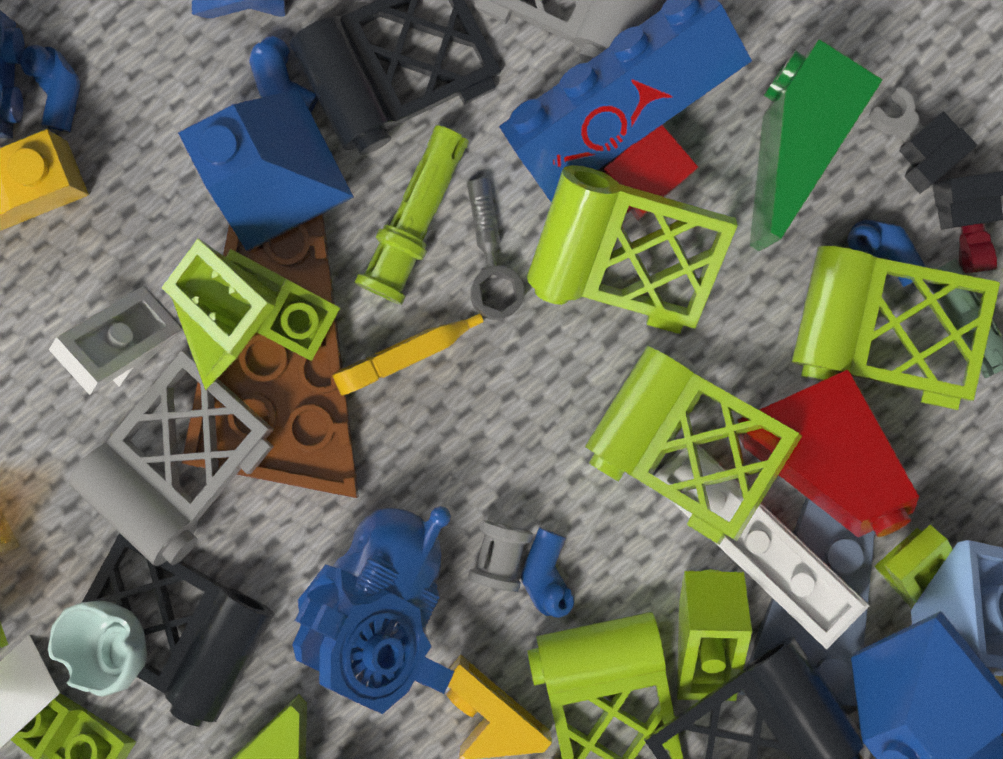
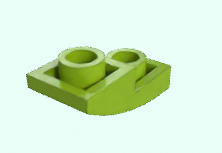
(299, 316)
(71, 732)

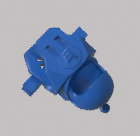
(354, 608)

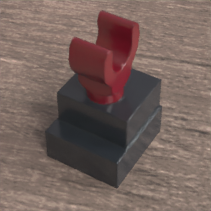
(970, 204)

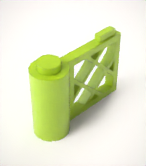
(581, 239)
(843, 314)
(643, 429)
(599, 663)

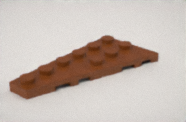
(285, 388)

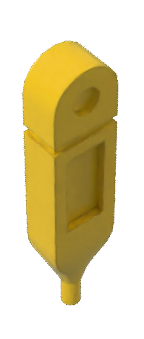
(401, 355)

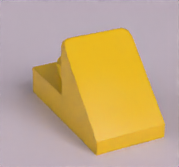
(506, 725)

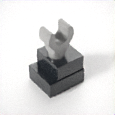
(928, 149)

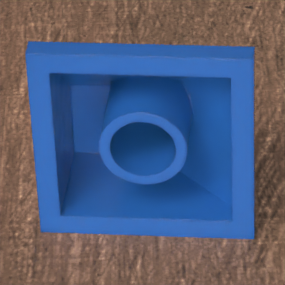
(266, 166)
(926, 694)

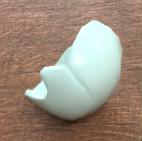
(98, 646)

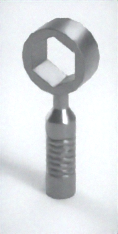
(488, 241)

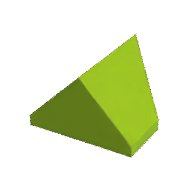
(216, 307)

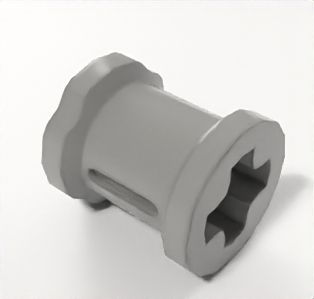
(500, 556)

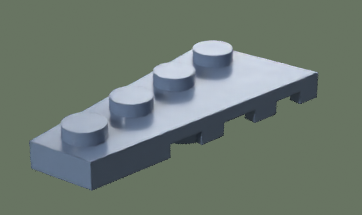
(852, 561)

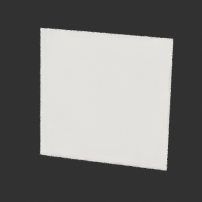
(24, 688)

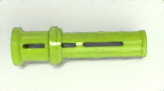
(403, 239)

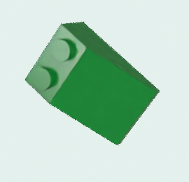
(809, 117)

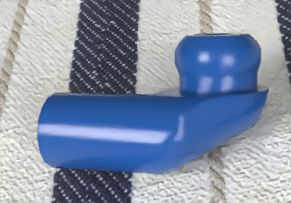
(270, 70)
(57, 81)
(884, 242)
(542, 578)

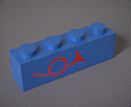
(626, 90)

